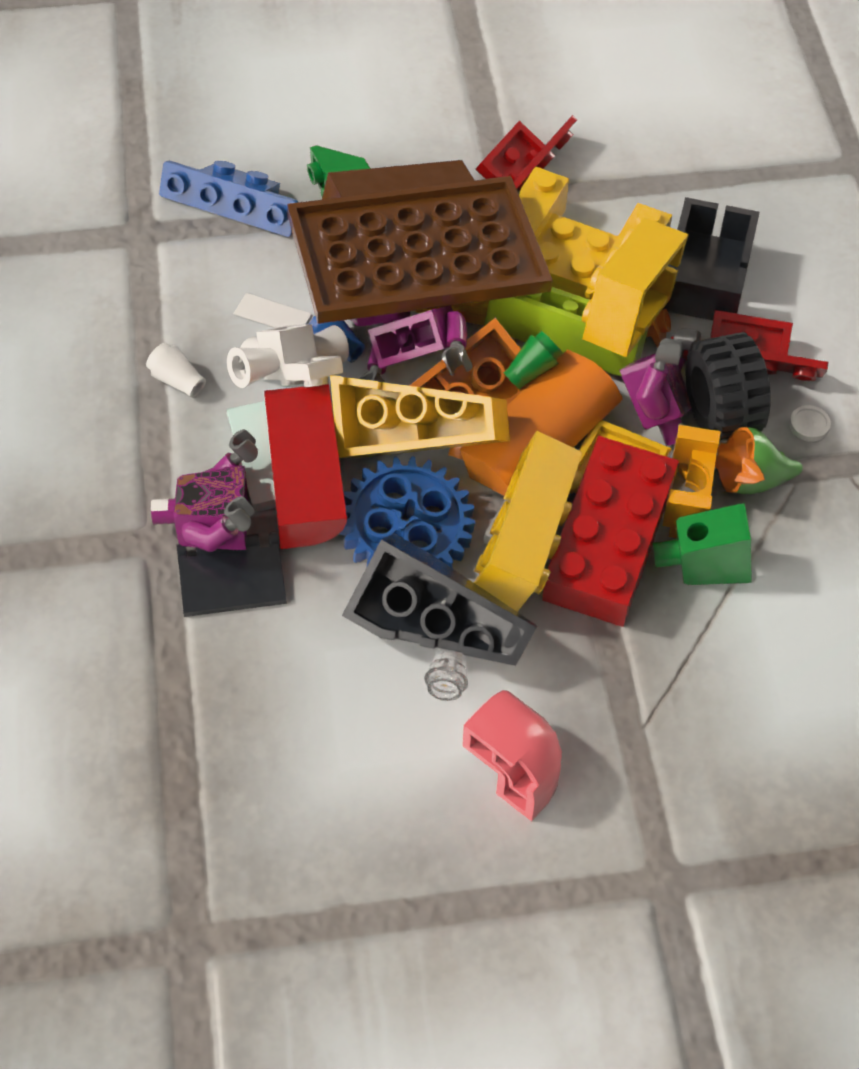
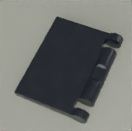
(231, 578)

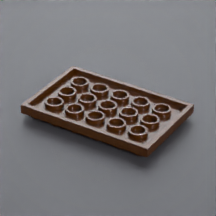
(417, 249)

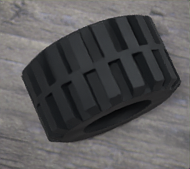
(728, 384)

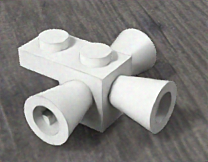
(289, 355)

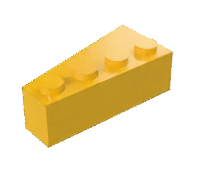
(400, 419)
(529, 520)

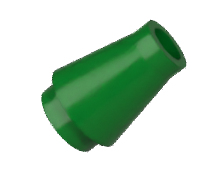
(533, 360)

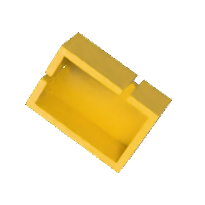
(633, 286)

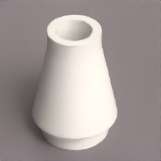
(173, 368)

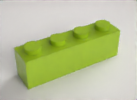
(560, 318)

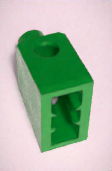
(710, 547)

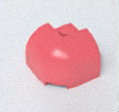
(517, 747)

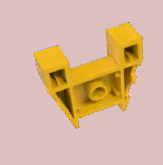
(567, 245)

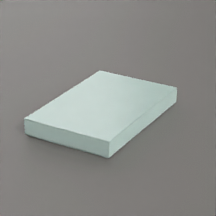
(258, 472)

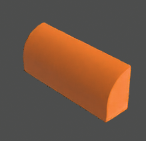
(559, 404)

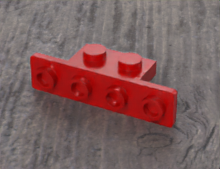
(521, 152)
(773, 342)

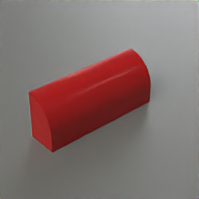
(305, 465)

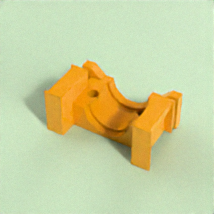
(697, 456)

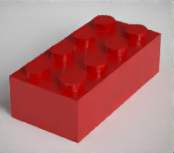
(610, 531)

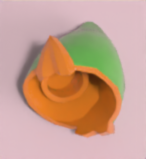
(753, 463)

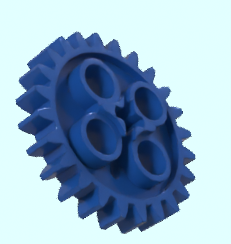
(418, 490)

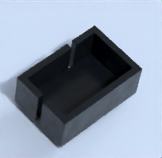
(712, 266)

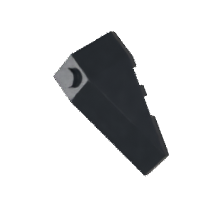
(428, 603)

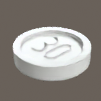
(810, 423)

